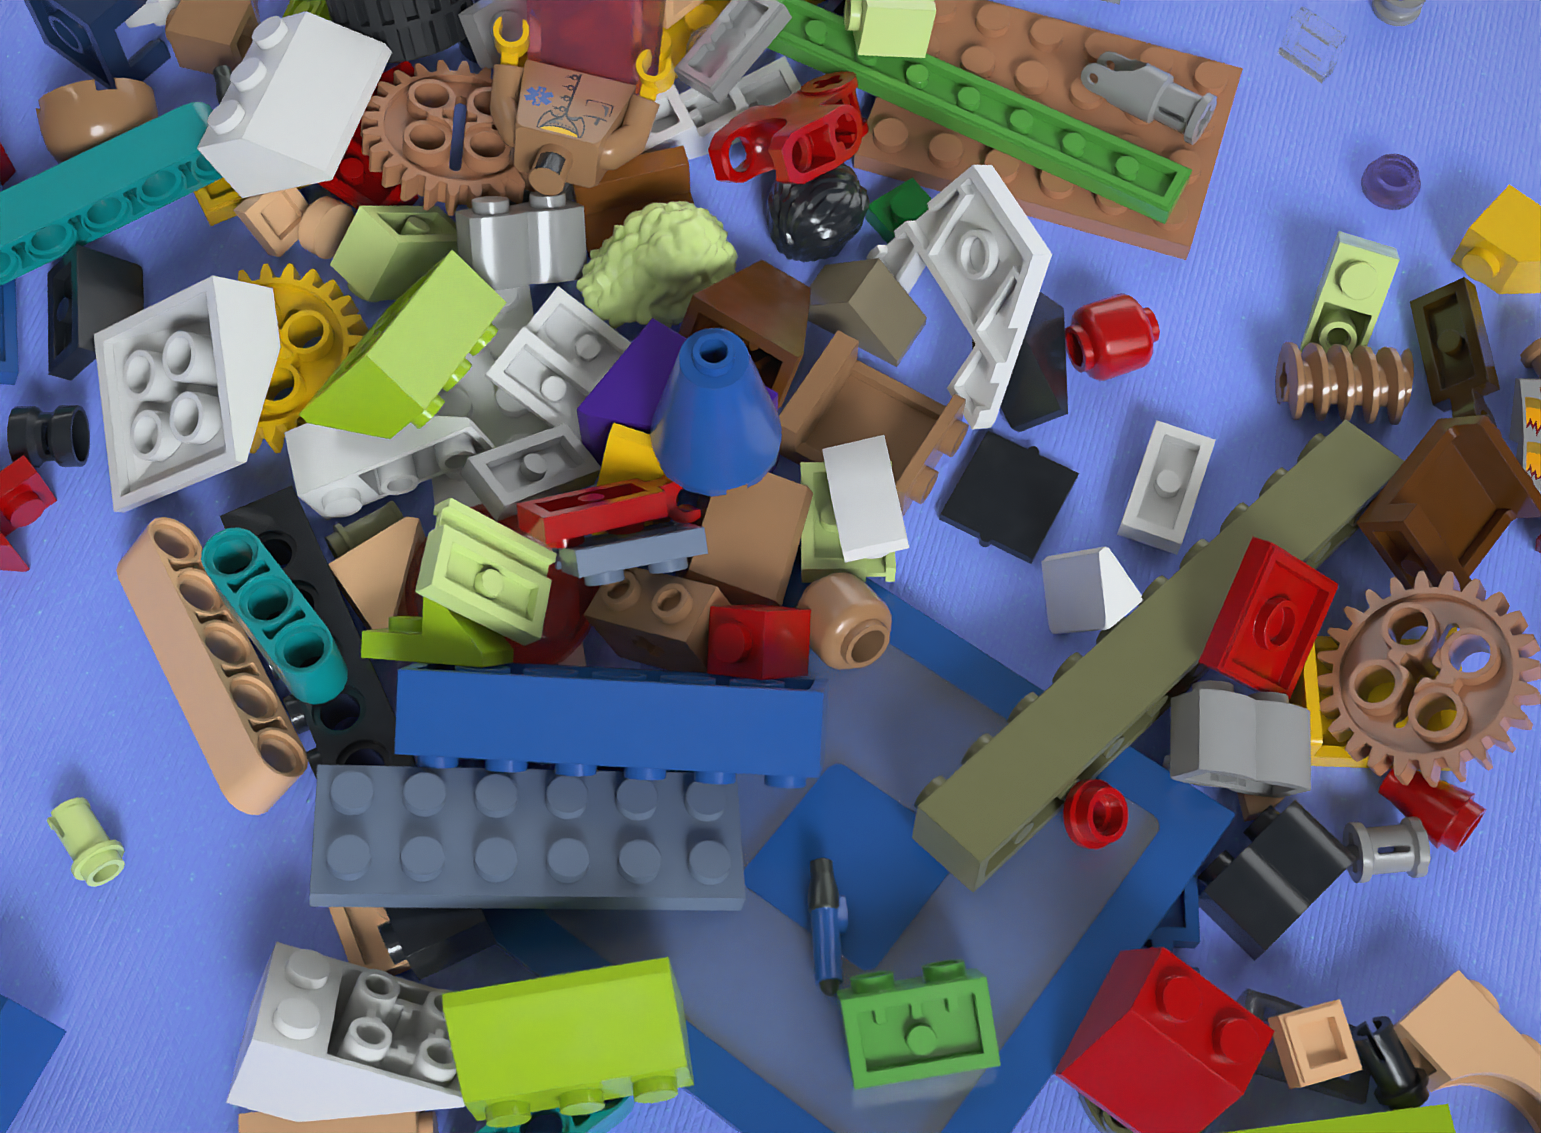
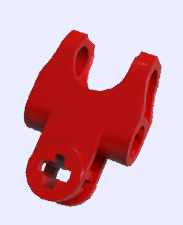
(797, 136)

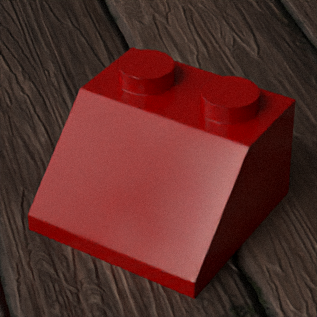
(1163, 1046)

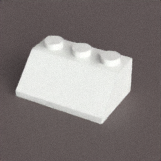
(292, 104)

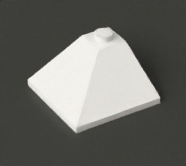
(185, 387)

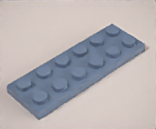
(523, 840)

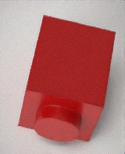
(758, 641)

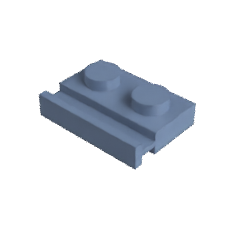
(606, 555)

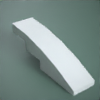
(694, 118)

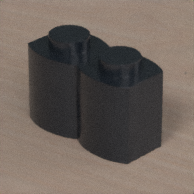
(1273, 878)

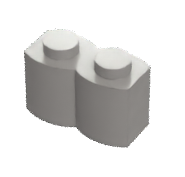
(523, 241)
(1240, 741)

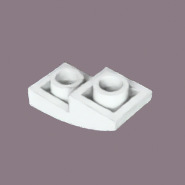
(865, 499)

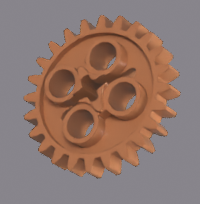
(411, 136)
(1484, 699)

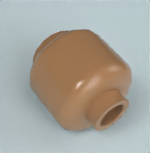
(847, 621)

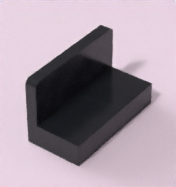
(84, 297)

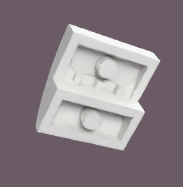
(557, 360)

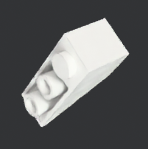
(347, 470)

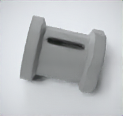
(1409, 855)

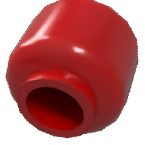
(1111, 337)

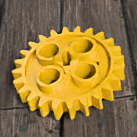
(303, 311)

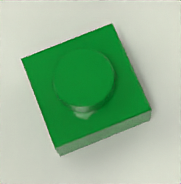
(899, 205)

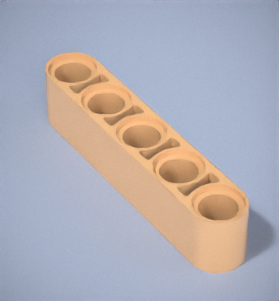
(211, 668)

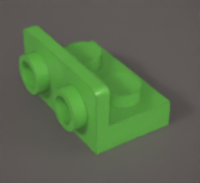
(917, 1024)

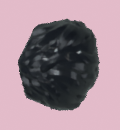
(817, 216)

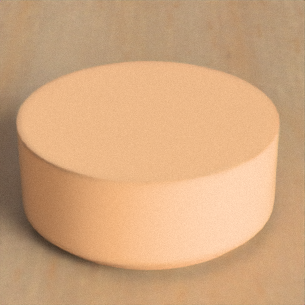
(324, 226)

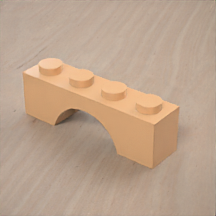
(1467, 1042)

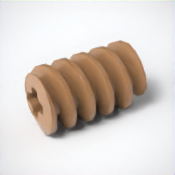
(1344, 380)

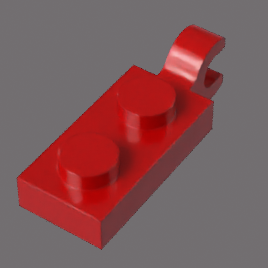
(612, 507)

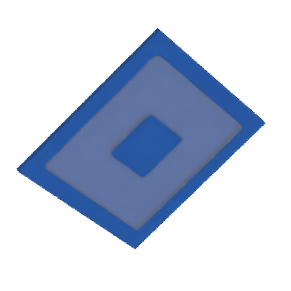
(1039, 929)

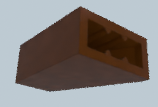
(765, 312)

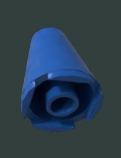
(715, 417)

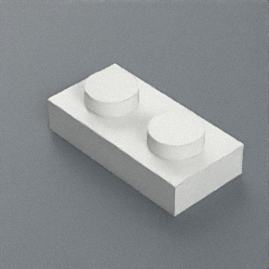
(1166, 487)

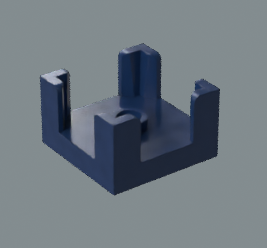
(87, 37)

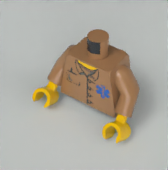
(569, 121)

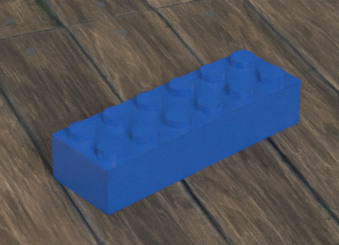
(615, 719)

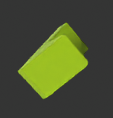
(438, 639)

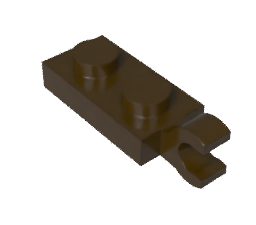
(1455, 349)

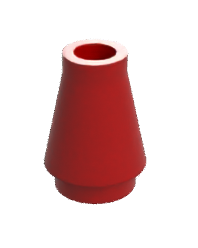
(1444, 810)

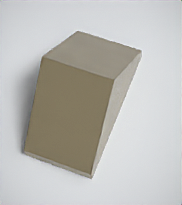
(868, 306)

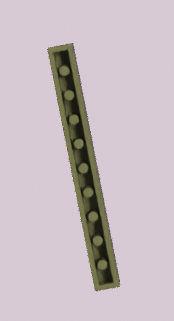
(1128, 678)

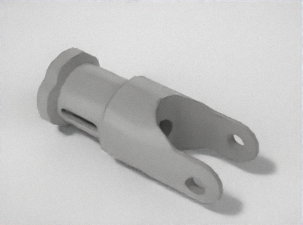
(1150, 94)

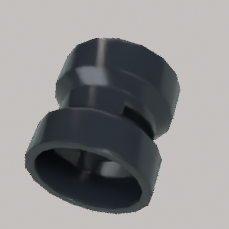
(49, 436)

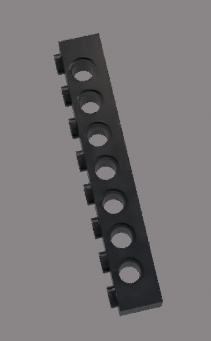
(422, 936)

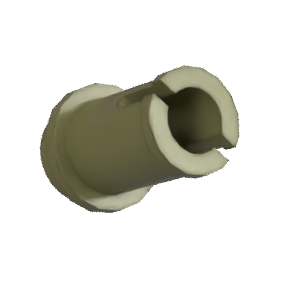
(359, 531)

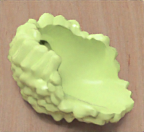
(656, 264)

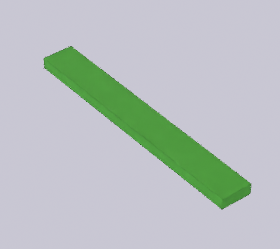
(990, 115)

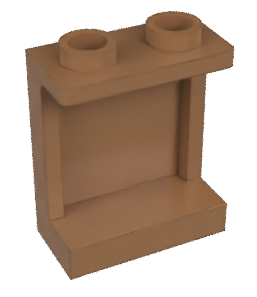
(854, 402)

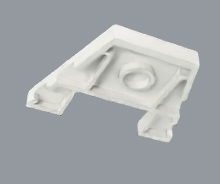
(988, 269)

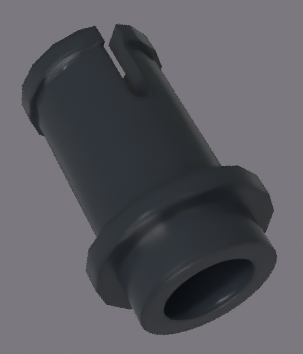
(1391, 1068)

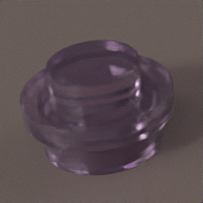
(1391, 182)

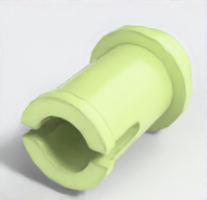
(88, 845)

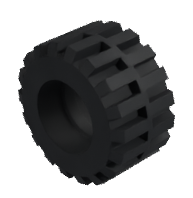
(406, 26)

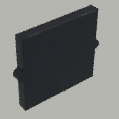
(1009, 496)

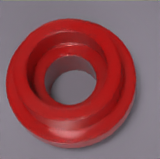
(1094, 814)

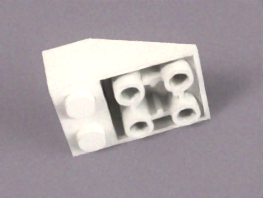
(342, 1042)

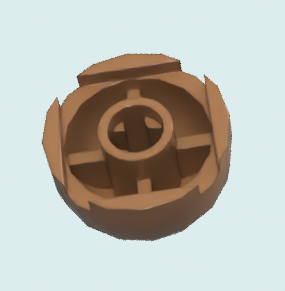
(81, 117)

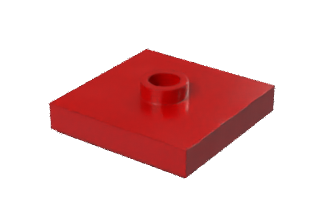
(1269, 620)

